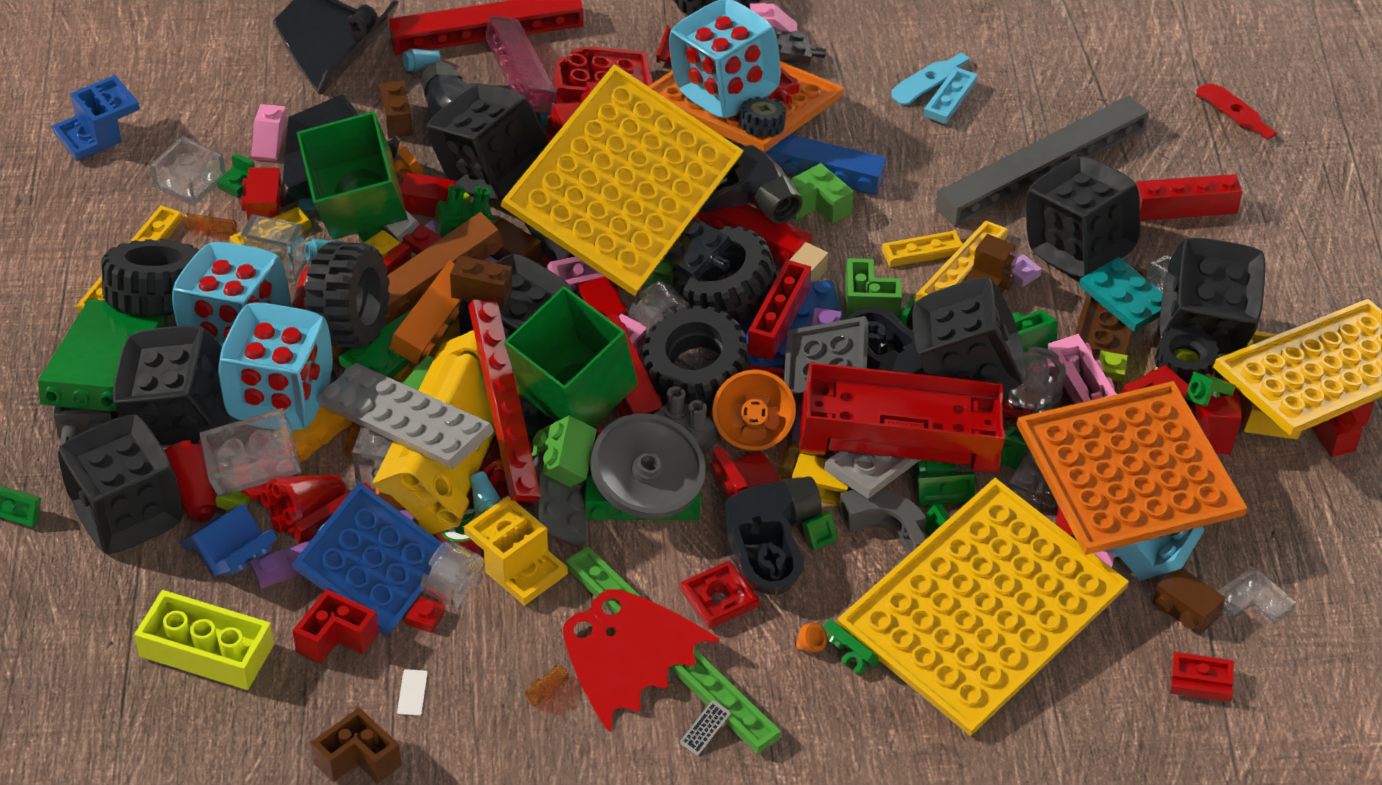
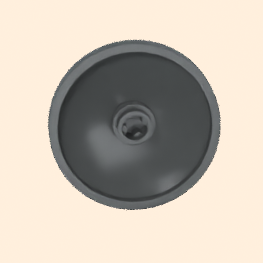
(647, 466)

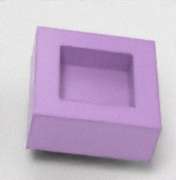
(1025, 271)

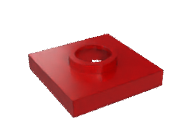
(719, 579)

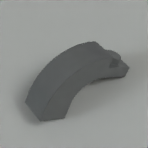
(886, 511)

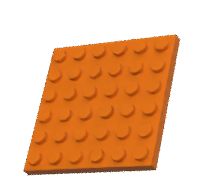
(813, 98)
(1130, 467)

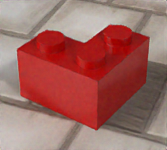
(1343, 432)
(334, 621)

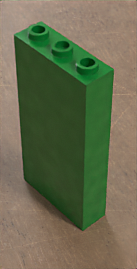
(89, 355)

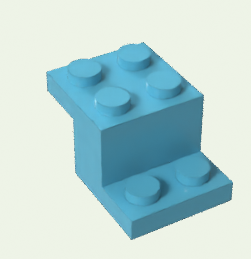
(1159, 554)

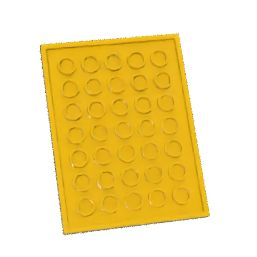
(622, 179)
(982, 605)

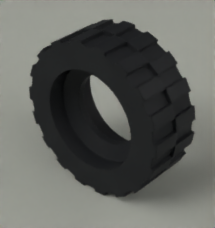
(1189, 339)

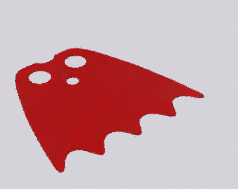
(637, 656)

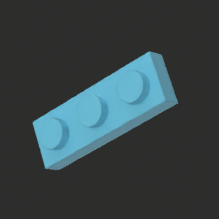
(950, 95)

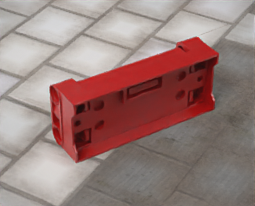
(902, 416)

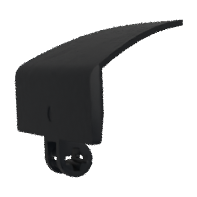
(328, 36)
(295, 180)

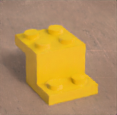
(516, 550)

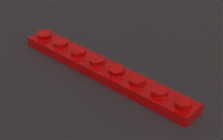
(504, 402)

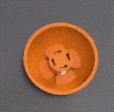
(744, 399)

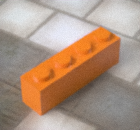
(427, 319)

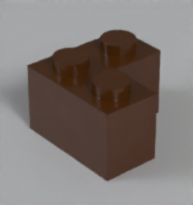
(995, 260)
(353, 743)

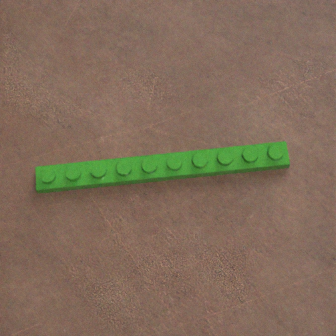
(702, 678)

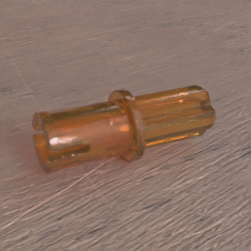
(209, 224)

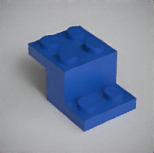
(95, 117)
(229, 541)

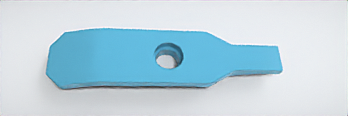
(926, 79)

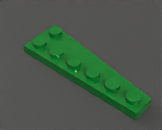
(378, 355)

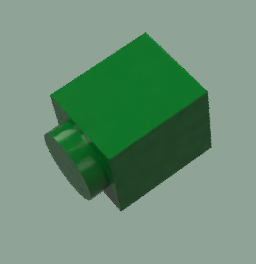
(352, 158)
(571, 360)

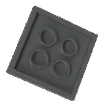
(827, 343)

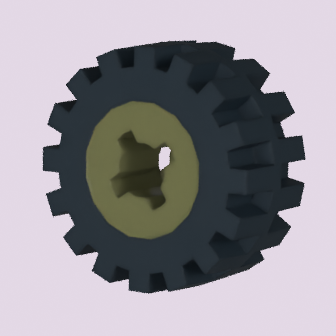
(762, 116)

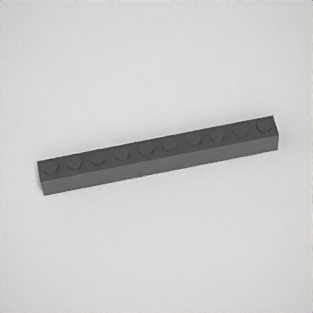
(1022, 168)

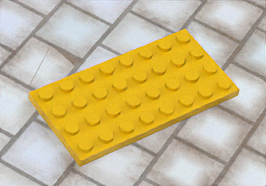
(1312, 368)

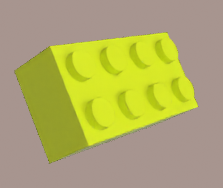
(204, 639)

